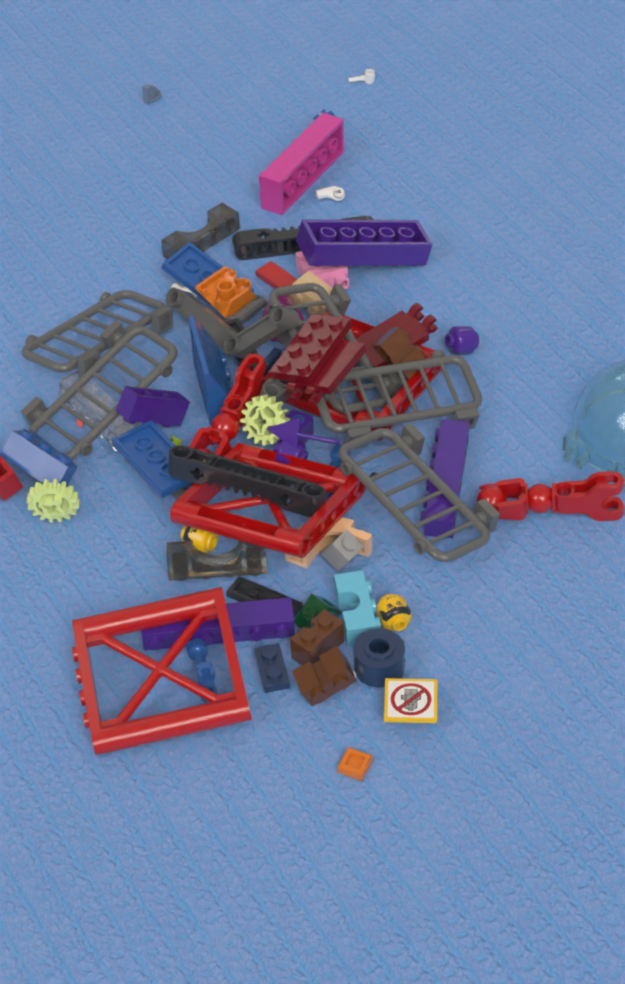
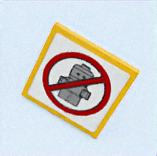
(410, 700)

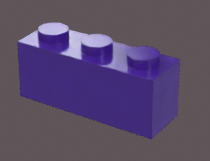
(152, 404)

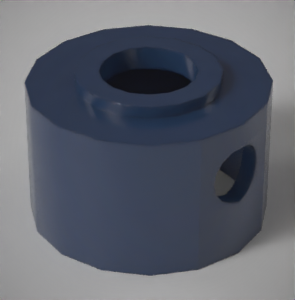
(374, 668)

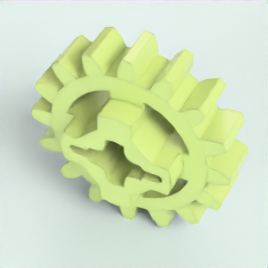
(266, 409)
(53, 500)

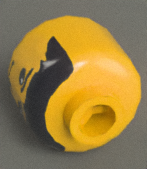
(202, 540)
(393, 612)

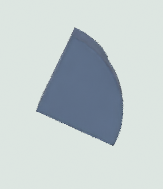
(150, 93)

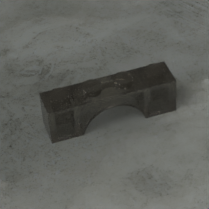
(221, 223)
(188, 562)

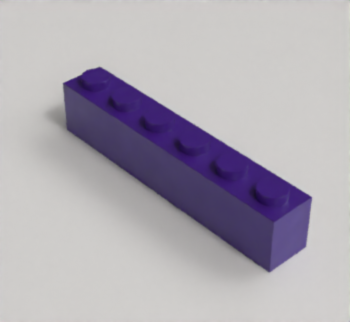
(449, 466)
(247, 619)

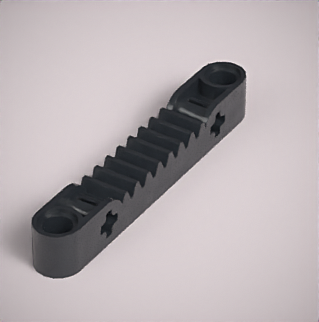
(250, 245)
(188, 465)

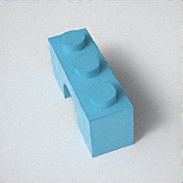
(353, 592)

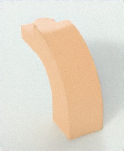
(343, 524)

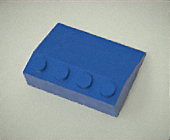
(209, 369)

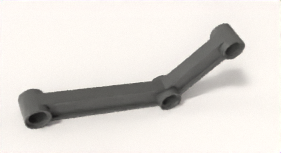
(231, 342)

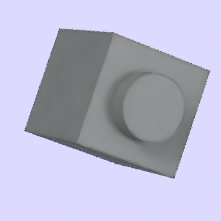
(342, 550)

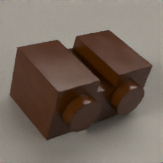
(396, 348)
(324, 634)
(324, 677)

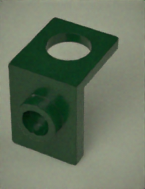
(311, 608)

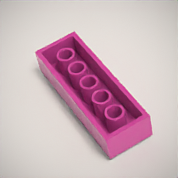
(301, 164)

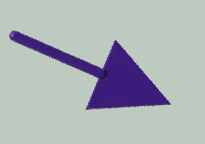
(290, 433)

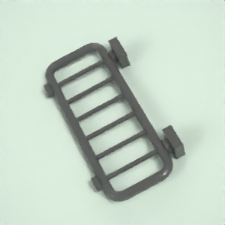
(337, 305)
(161, 322)
(115, 340)
(462, 412)
(411, 444)

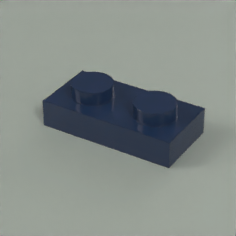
(272, 668)

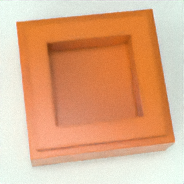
(355, 764)

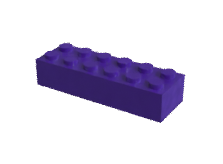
(363, 242)

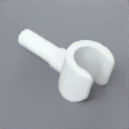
(368, 78)

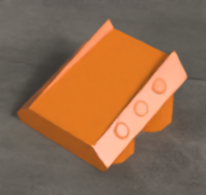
(226, 291)

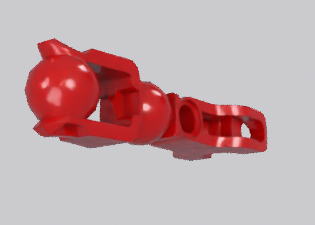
(227, 423)
(587, 497)

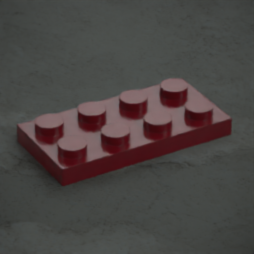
(311, 348)

